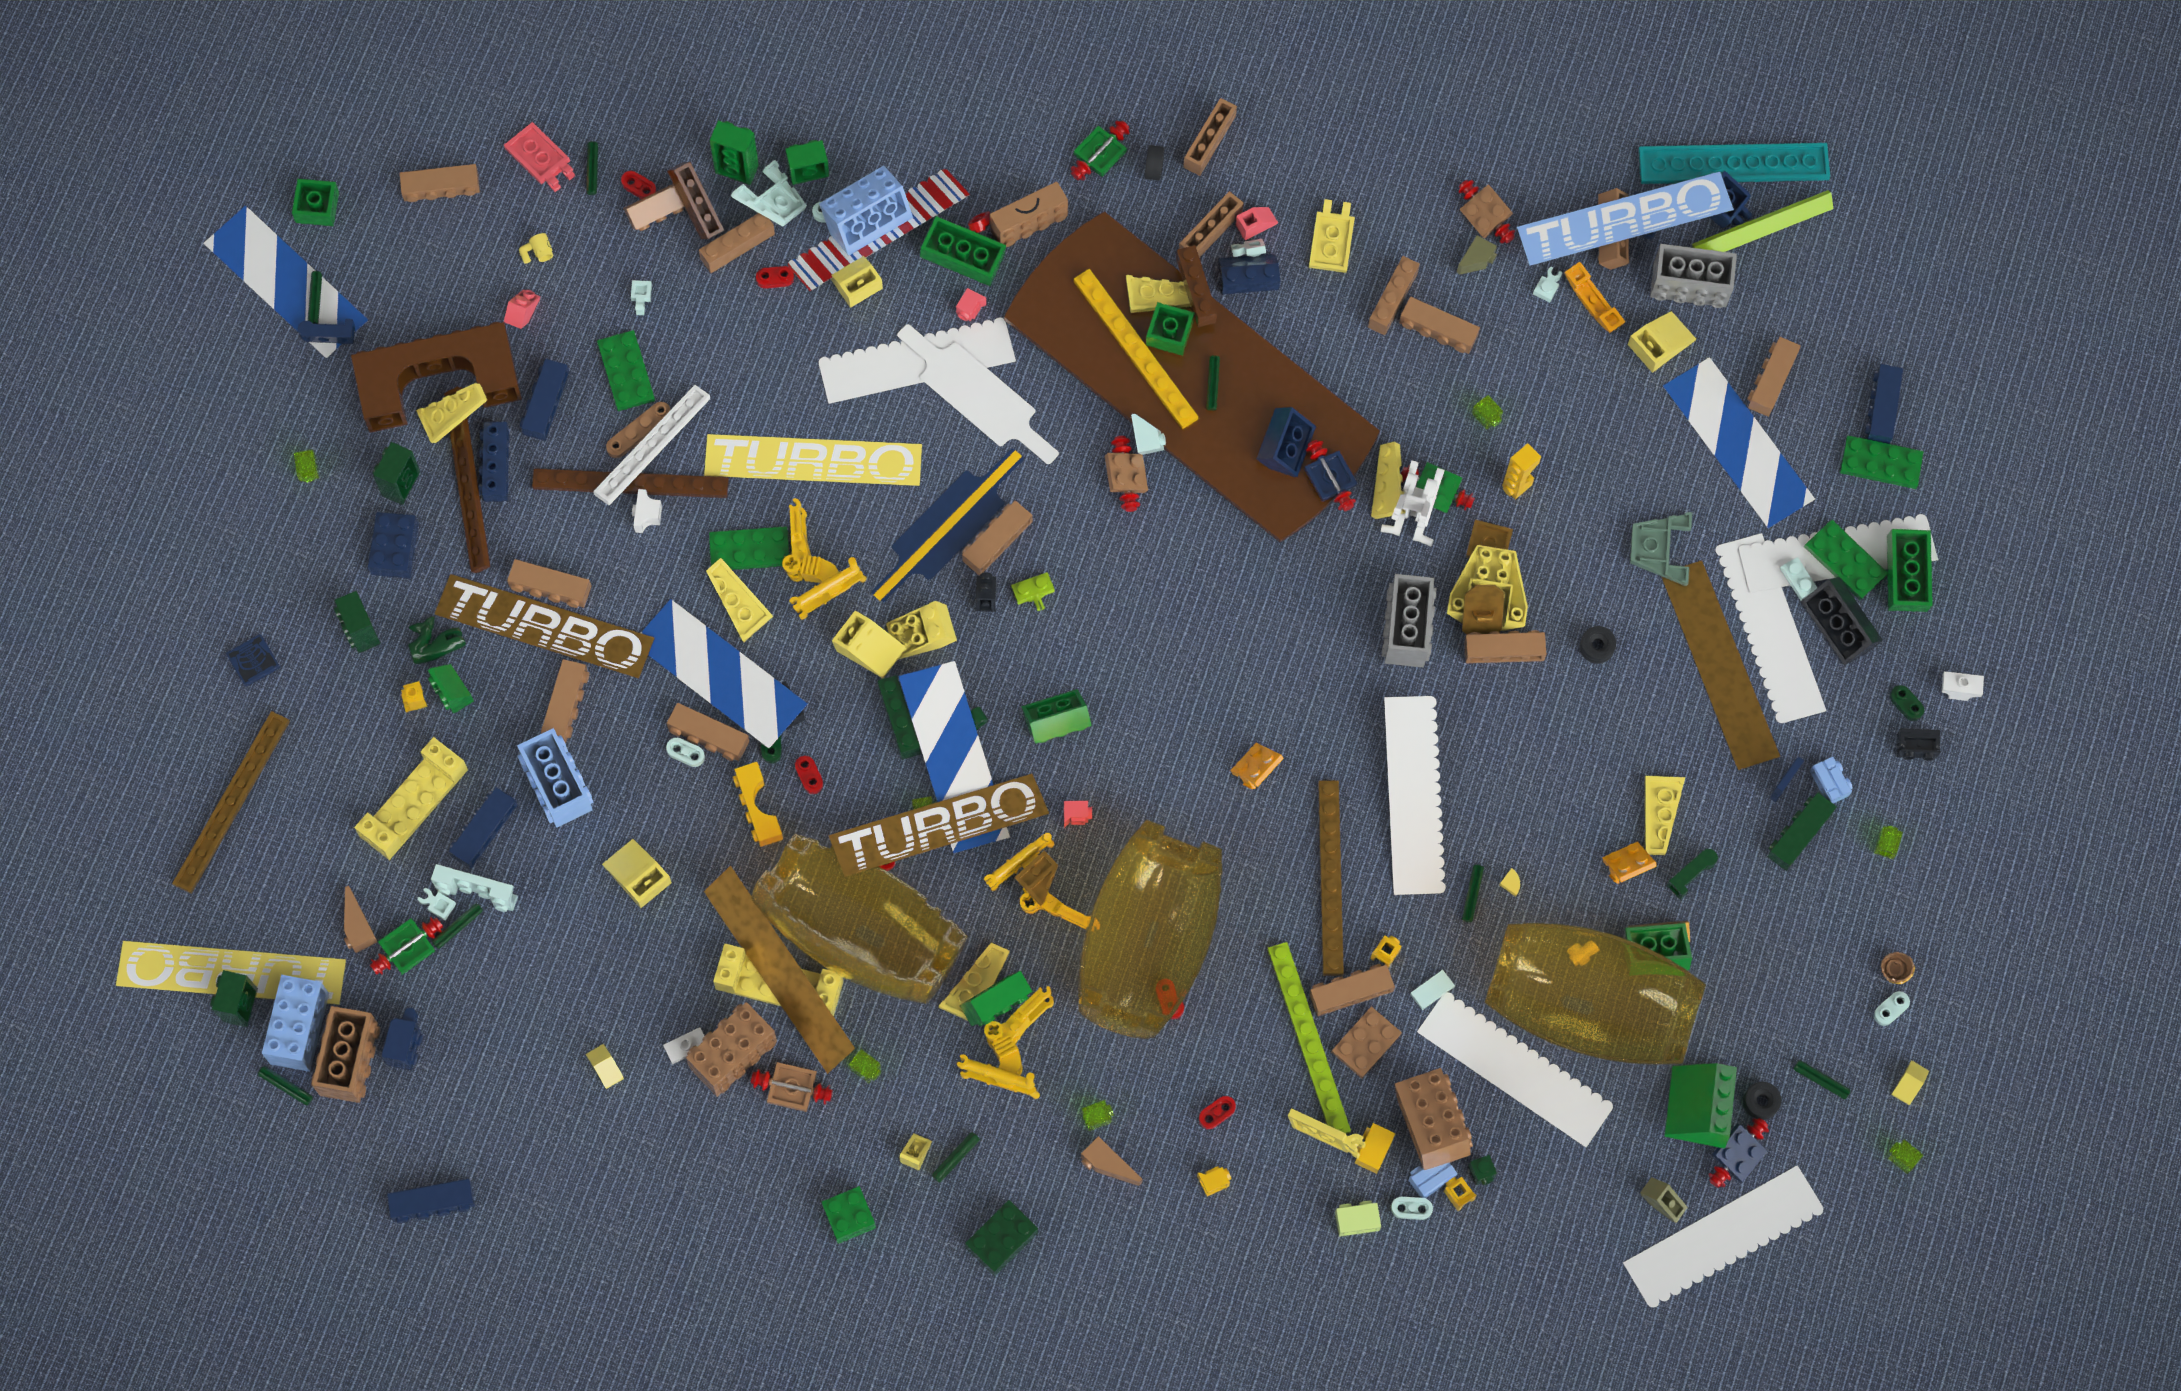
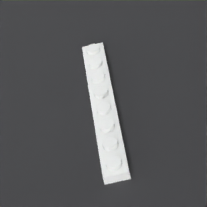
(651, 445)

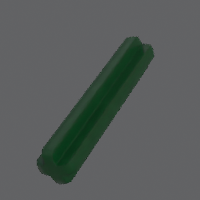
(592, 168)
(314, 297)
(1213, 379)
(1472, 894)
(457, 926)
(1822, 1079)
(285, 1085)
(955, 1157)

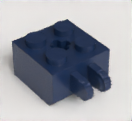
(1738, 197)
(402, 1041)

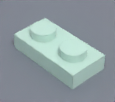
(1798, 578)

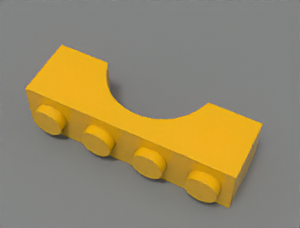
(1518, 472)
(765, 826)

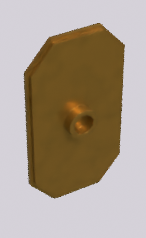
(1483, 609)

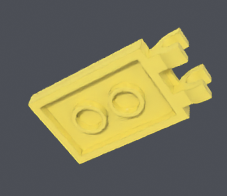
(1332, 239)
(1326, 1133)

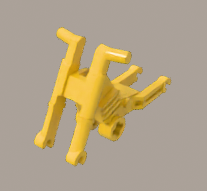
(814, 568)
(1051, 904)
(1004, 1046)

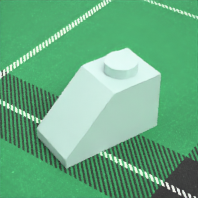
(1147, 436)

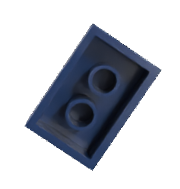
(393, 545)

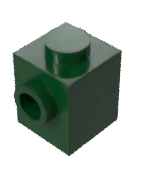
(1482, 1170)

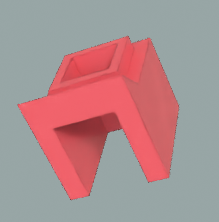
(970, 305)
(1076, 812)

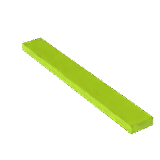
(1768, 223)

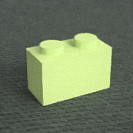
(1358, 1218)

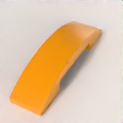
(1592, 299)

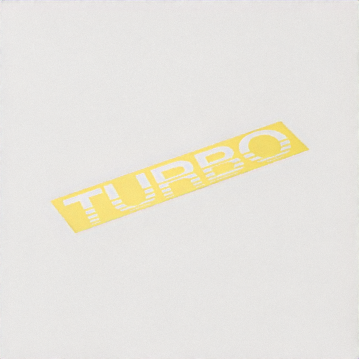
(813, 459)
(199, 967)

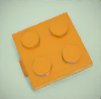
(1256, 765)
(1628, 862)

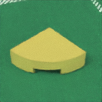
(1511, 882)

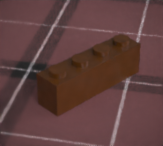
(695, 200)
(1196, 286)

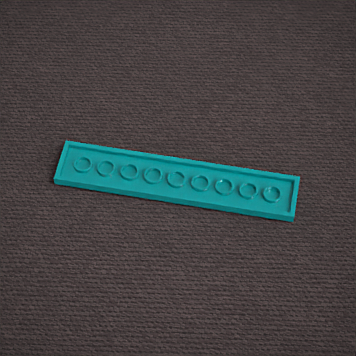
(1740, 161)

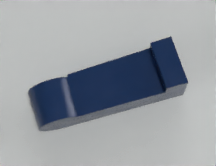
(327, 332)

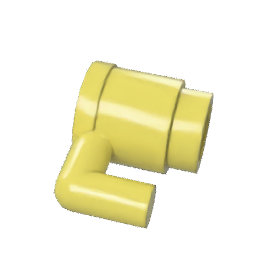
(540, 246)

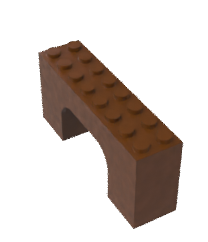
(388, 370)

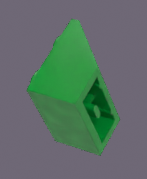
(449, 688)

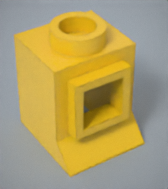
(413, 696)
(1378, 953)
(1214, 1180)
(1458, 1202)

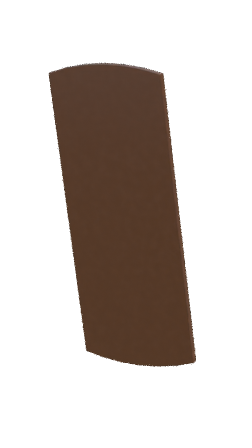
(1251, 382)

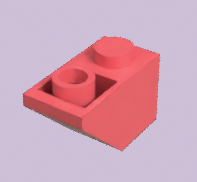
(1255, 221)
(521, 308)

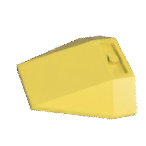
(1496, 568)

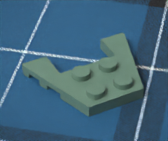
(1652, 546)

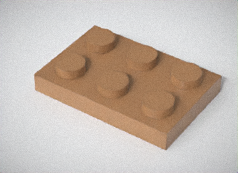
(1366, 1042)

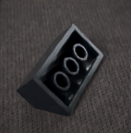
(1841, 620)

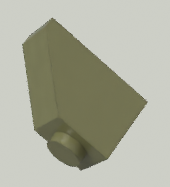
(1477, 256)
(1663, 1199)

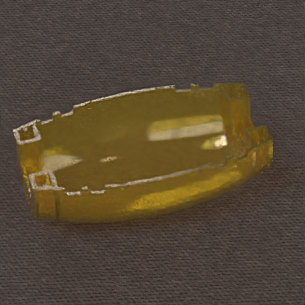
(859, 924)
(1148, 932)
(1595, 993)

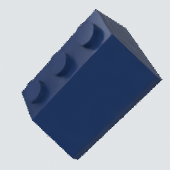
(1249, 274)
(1286, 441)

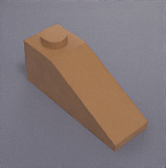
(355, 924)
(1107, 1162)

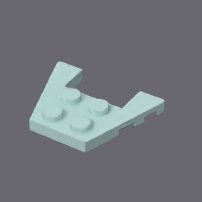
(778, 203)

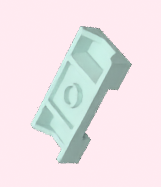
(449, 880)

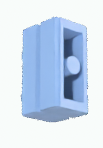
(1831, 780)
(1430, 1180)

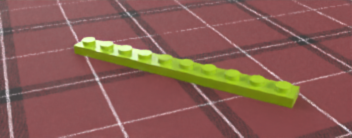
(1308, 1037)

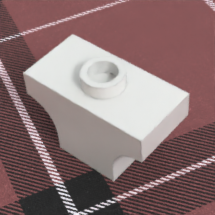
(646, 511)
(1962, 686)

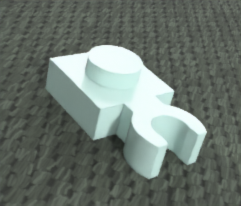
(1251, 248)
(1547, 286)
(438, 905)

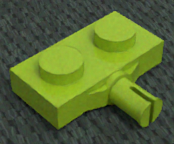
(1033, 590)

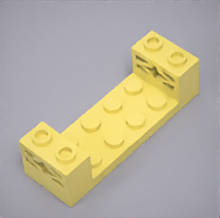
(413, 800)
(740, 977)

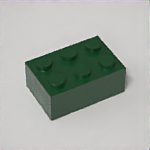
(396, 473)
(355, 622)
(234, 998)
(1001, 1238)

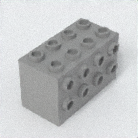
(1693, 275)
(1409, 620)

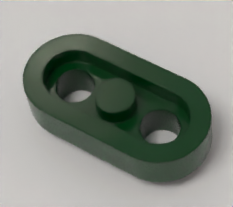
(1905, 703)
(772, 758)

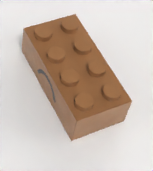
(1029, 215)

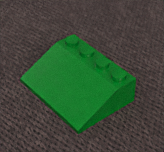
(1701, 1103)

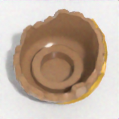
(1897, 967)

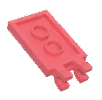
(539, 156)

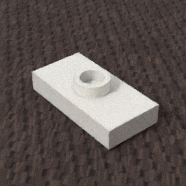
(678, 1048)

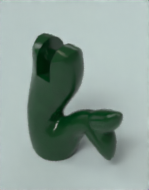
(443, 644)

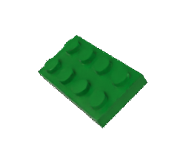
(626, 370)
(1881, 462)
(750, 547)
(1846, 559)

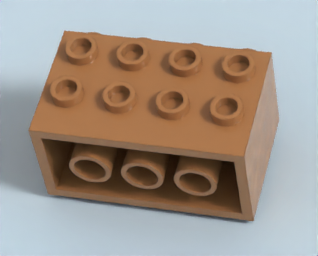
(731, 1049)
(345, 1054)
(1433, 1118)

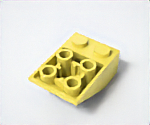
(857, 281)
(1660, 340)
(923, 629)
(868, 644)
(637, 873)

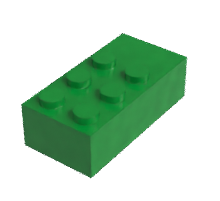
(734, 152)
(962, 251)
(1909, 570)

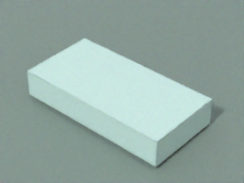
(1432, 990)

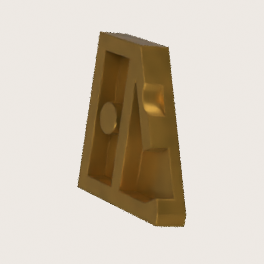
(1038, 877)

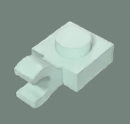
(641, 293)

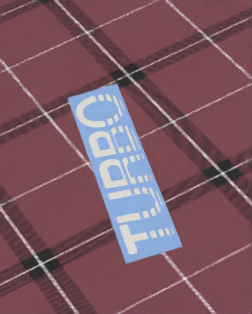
(1625, 218)

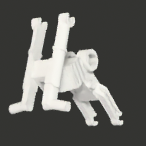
(1416, 503)

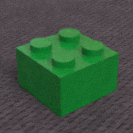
(807, 162)
(315, 202)
(1169, 328)
(848, 1214)

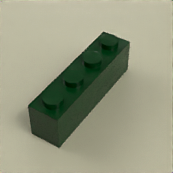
(899, 717)
(1802, 831)

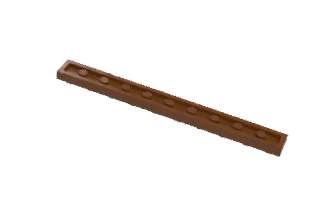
(653, 483)
(469, 494)

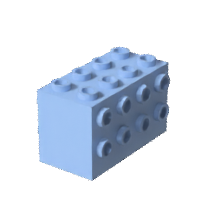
(555, 778)

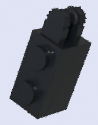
(986, 592)

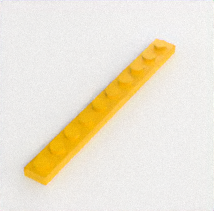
(1135, 349)

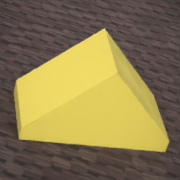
(604, 1066)
(1910, 1082)
(915, 1151)

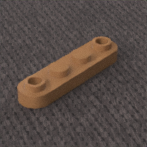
(636, 430)

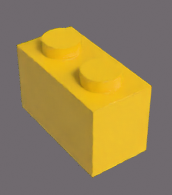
(1377, 1144)

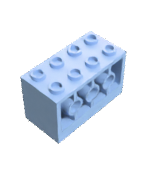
(866, 210)
(295, 1023)

